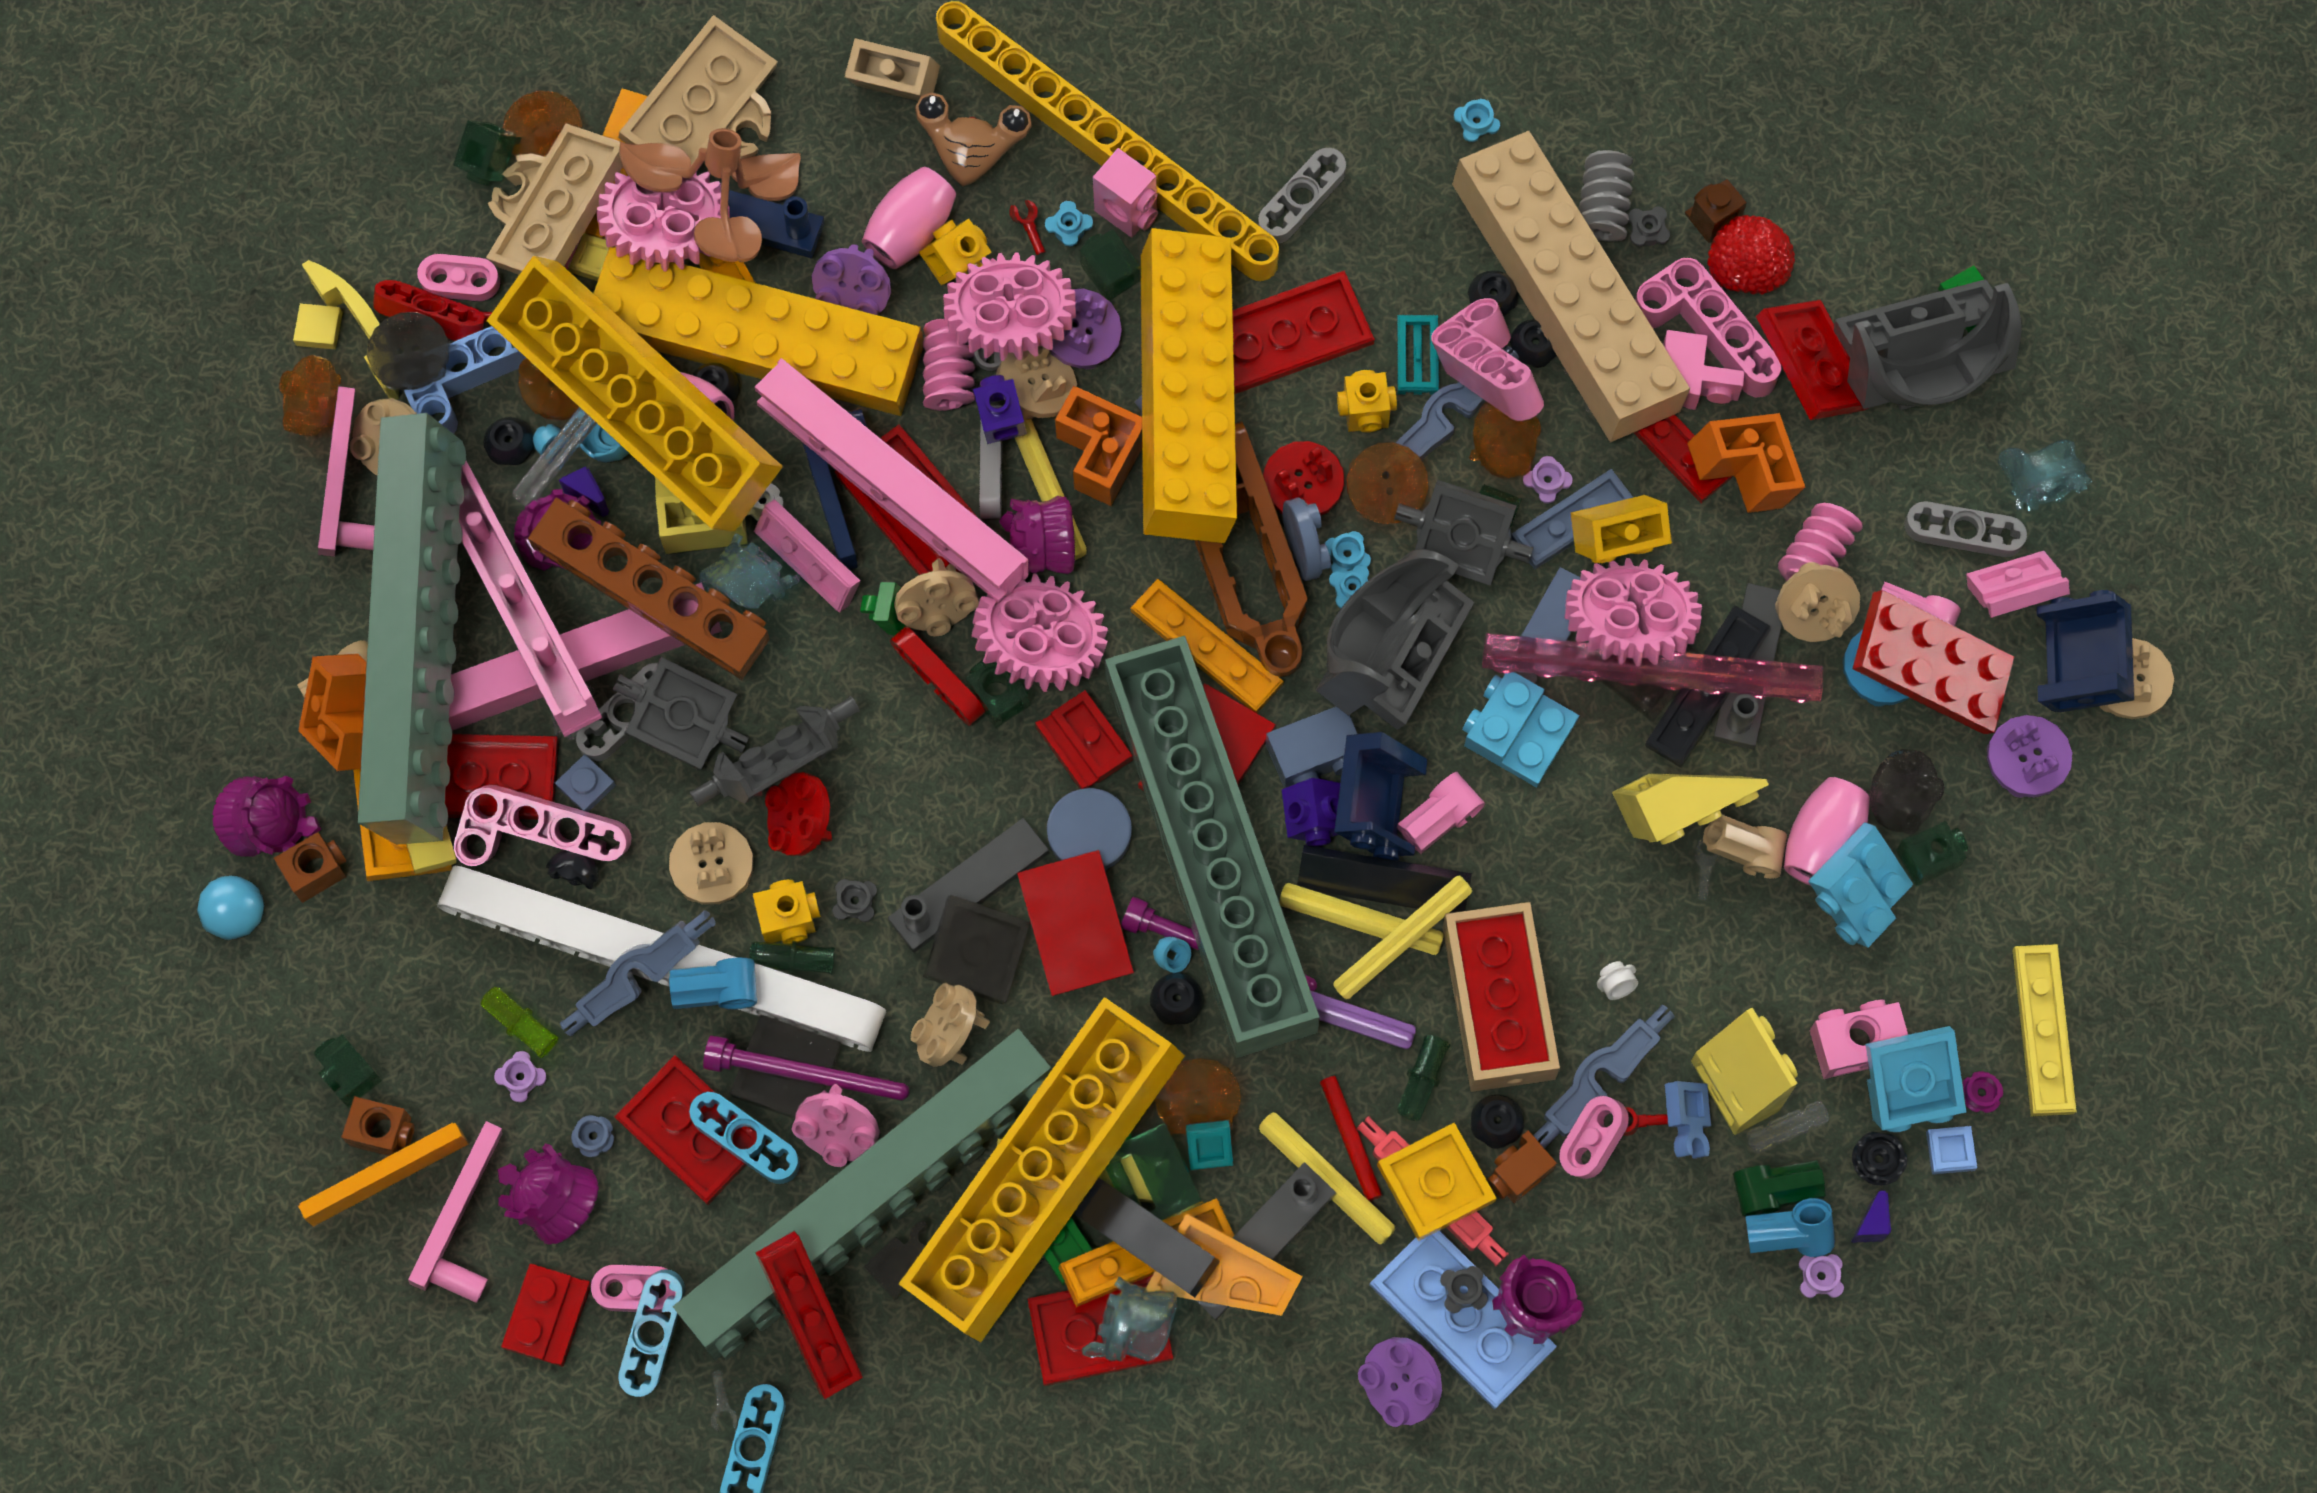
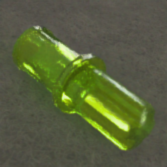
(519, 1021)

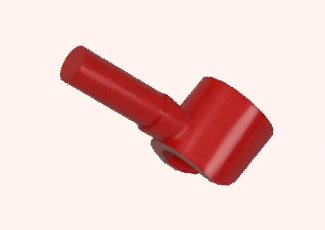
(1029, 225)
(1644, 1121)

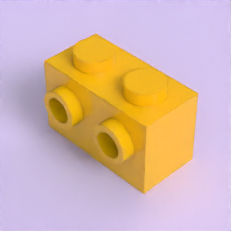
(1621, 528)

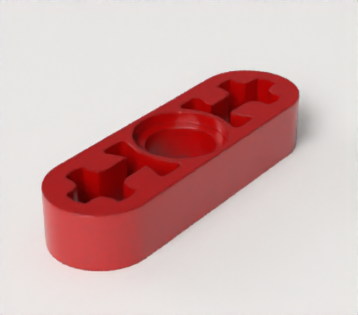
(455, 318)
(934, 671)

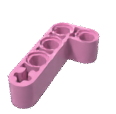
(1728, 325)
(1474, 356)
(546, 831)

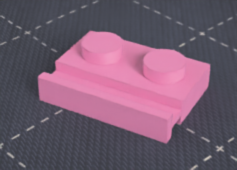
(2017, 583)

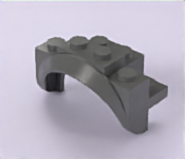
(1917, 346)
(1380, 652)

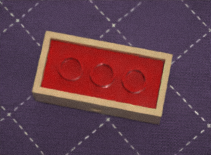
(1500, 997)

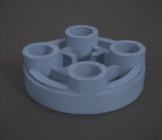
(1302, 538)
(1087, 823)

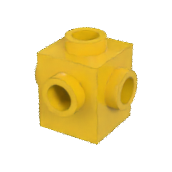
(954, 249)
(1366, 401)
(773, 913)

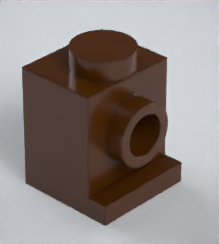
(1715, 207)

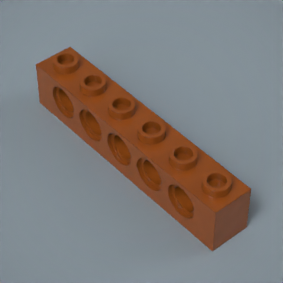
(553, 540)

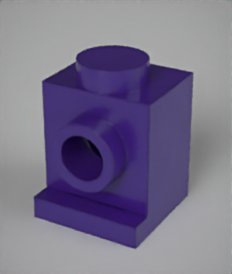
(1001, 422)

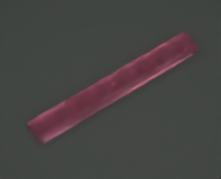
(1687, 670)

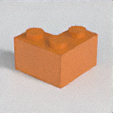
(1109, 442)
(1755, 453)
(335, 709)

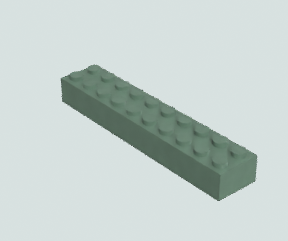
(411, 630)
(1211, 847)
(871, 1191)

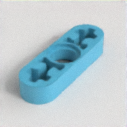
(726, 1110)
(653, 1367)
(751, 1413)

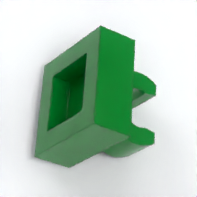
(882, 608)

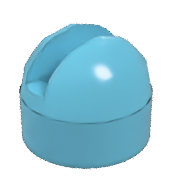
(544, 436)
(1178, 946)

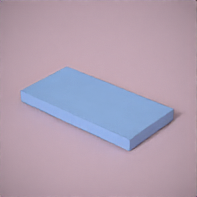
(1467, 1340)

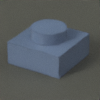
(585, 784)

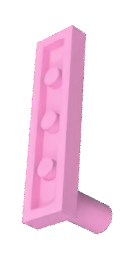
(333, 531)
(430, 1264)

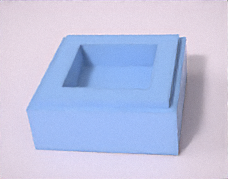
(1951, 1150)

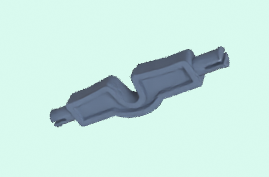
(1434, 427)
(652, 959)
(1616, 1060)

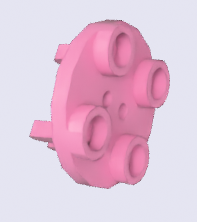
(835, 1126)

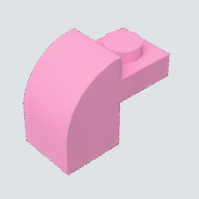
(1715, 383)

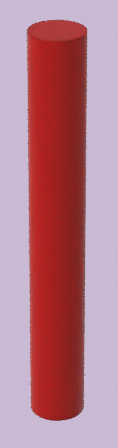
(1351, 1138)

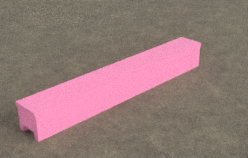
(891, 481)
(523, 611)
(593, 647)

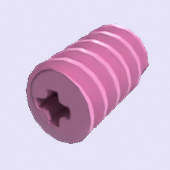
(946, 369)
(1821, 539)

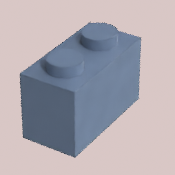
(1310, 746)

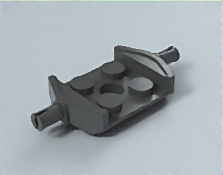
(778, 758)

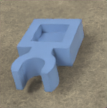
(1689, 1112)

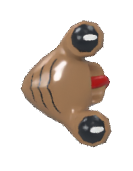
(969, 144)

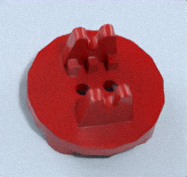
(1318, 468)
(798, 814)

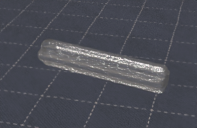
(554, 457)

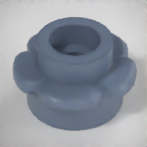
(585, 1127)

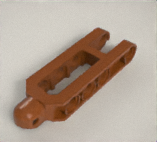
(1278, 640)

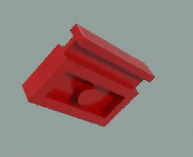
(1084, 741)
(546, 1315)

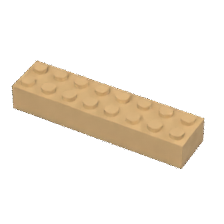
(1570, 286)

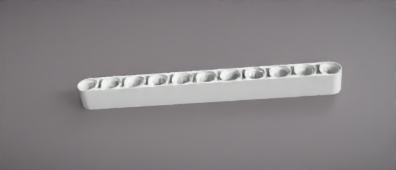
(606, 937)

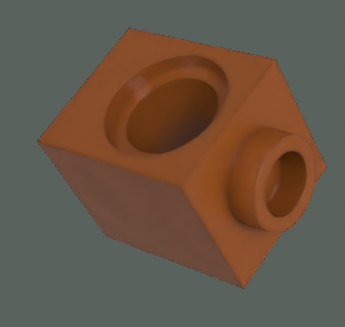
(294, 861)
(365, 1115)

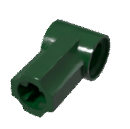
(1769, 1189)

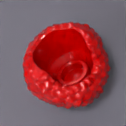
(1751, 255)

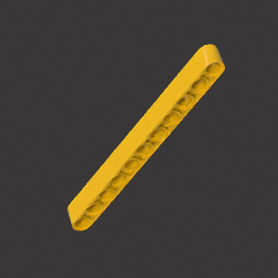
(1099, 124)

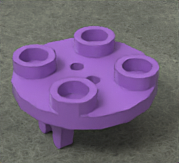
(853, 269)
(1099, 317)
(2039, 773)
(1390, 1364)

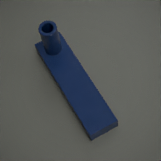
(782, 226)
(831, 504)

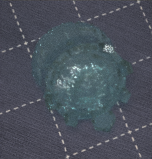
(2043, 474)
(747, 575)
(1134, 1323)

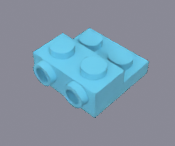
(1519, 727)
(1861, 886)
(1915, 1079)

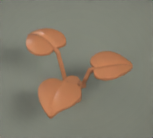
(767, 177)

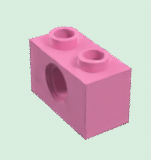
(1125, 193)
(1832, 1039)

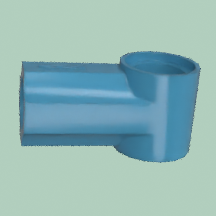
(727, 984)
(1804, 1228)

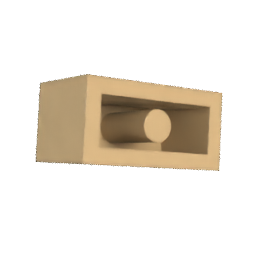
(891, 70)

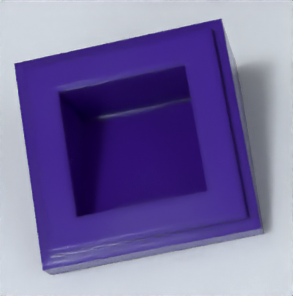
(583, 483)
(1876, 1221)

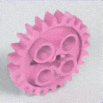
(657, 223)
(1009, 306)
(1633, 612)
(1040, 634)

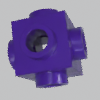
(1311, 810)

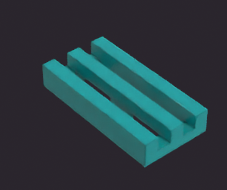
(1417, 386)

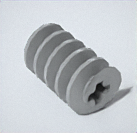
(1605, 194)

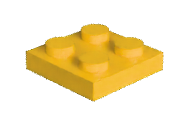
(1436, 1181)

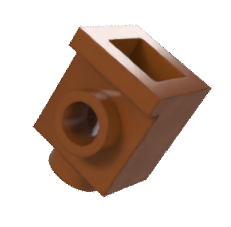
(1521, 1169)

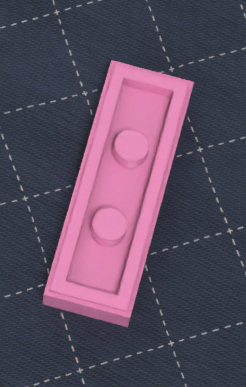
(807, 555)

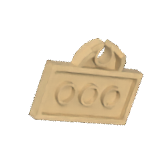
(704, 91)
(554, 200)

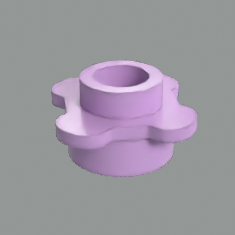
(1548, 468)
(520, 1064)
(1830, 1266)

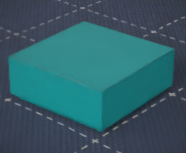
(1209, 1145)

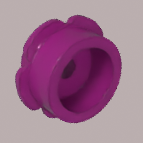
(1992, 1088)

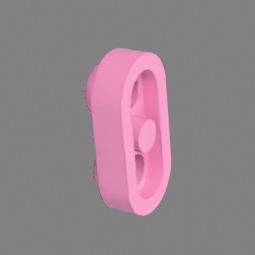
(461, 274)
(1592, 1135)
(632, 1280)

